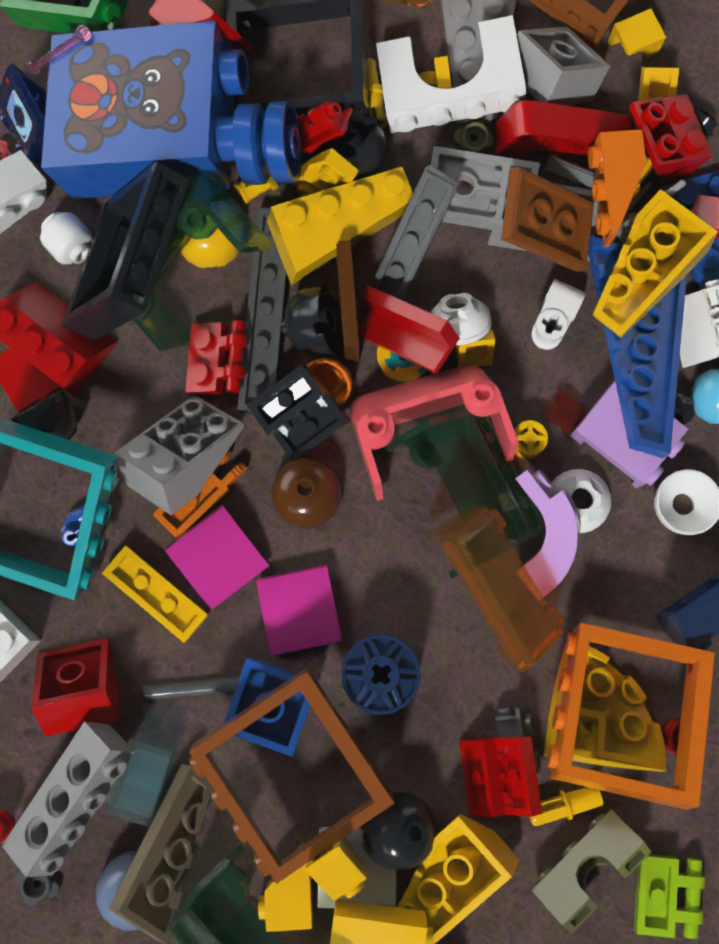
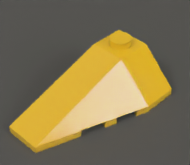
(657, 255)
(459, 874)

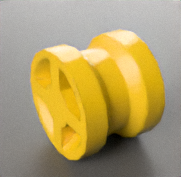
(529, 433)

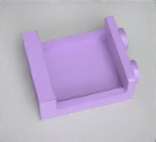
(606, 433)

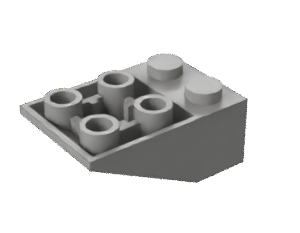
(178, 453)

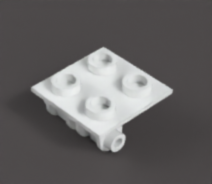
(700, 326)

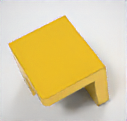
(639, 34)

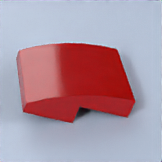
(500, 776)

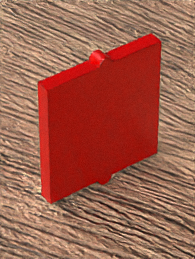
(23, 381)

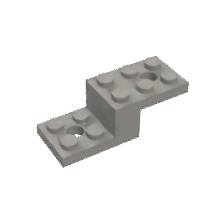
(490, 182)

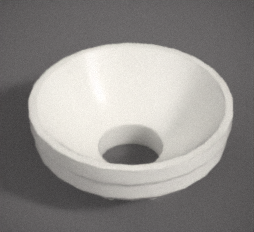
(466, 315)
(700, 490)
(601, 497)

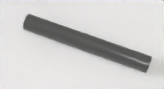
(190, 688)

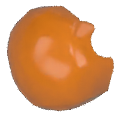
(333, 376)

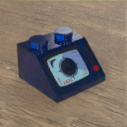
(24, 111)

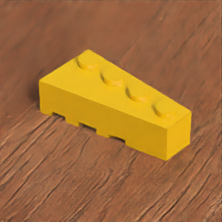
(313, 224)

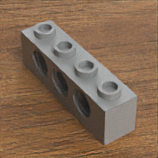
(68, 799)

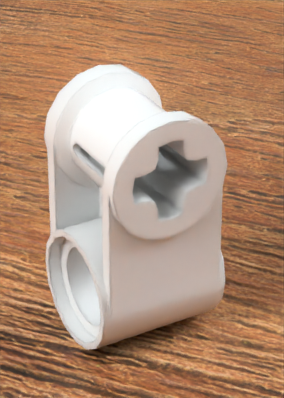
(557, 311)

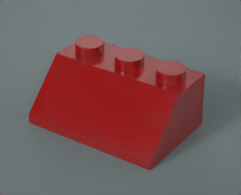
(34, 330)

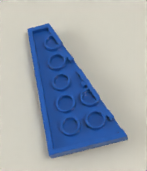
(644, 360)

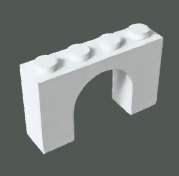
(494, 89)

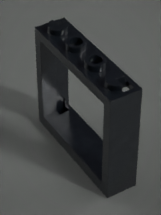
(270, 13)
(126, 258)

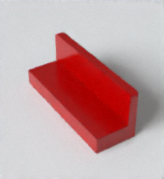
(406, 330)

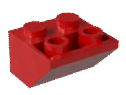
(671, 135)

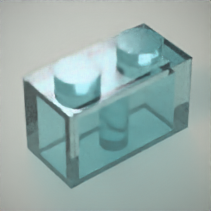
(142, 785)

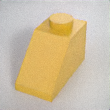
(338, 870)
(288, 903)

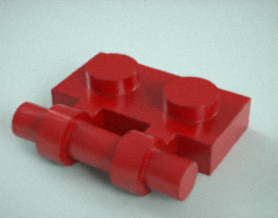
(208, 357)

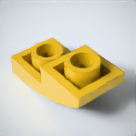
(324, 172)

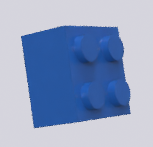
(282, 725)

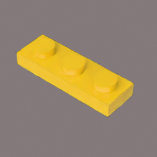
(155, 594)

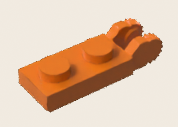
(201, 504)

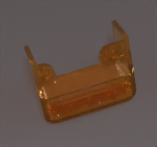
(499, 584)

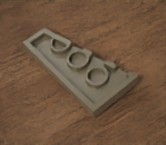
(154, 876)

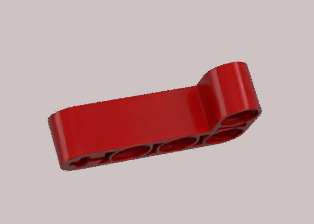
(553, 128)

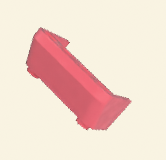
(377, 412)

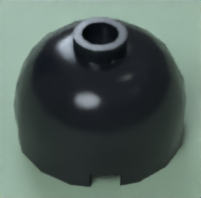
(360, 145)
(312, 322)
(50, 417)
(401, 833)

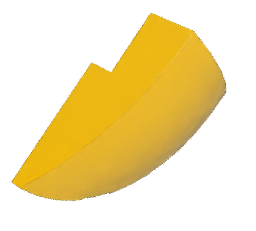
(612, 720)

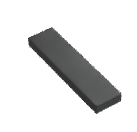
(415, 232)

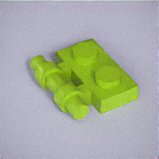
(657, 897)

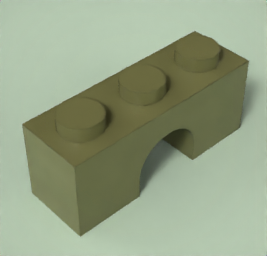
(564, 887)

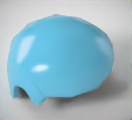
(706, 396)

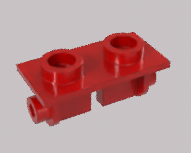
(327, 124)

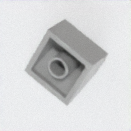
(559, 66)

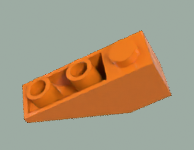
(617, 165)

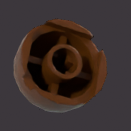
(306, 493)

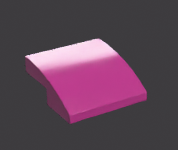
(216, 557)
(298, 610)

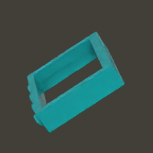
(95, 514)

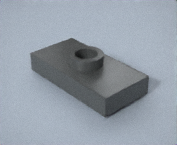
(572, 167)

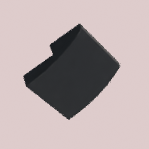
(299, 412)

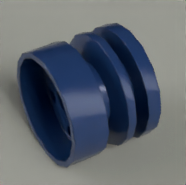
(377, 696)

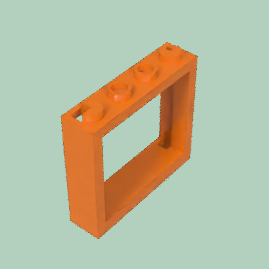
(693, 720)

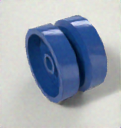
(267, 143)

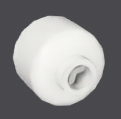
(66, 237)

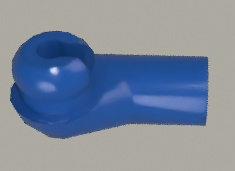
(72, 525)

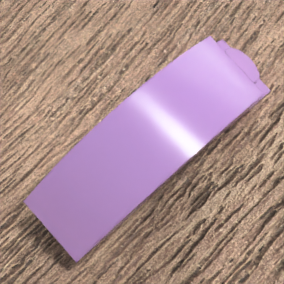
(562, 531)

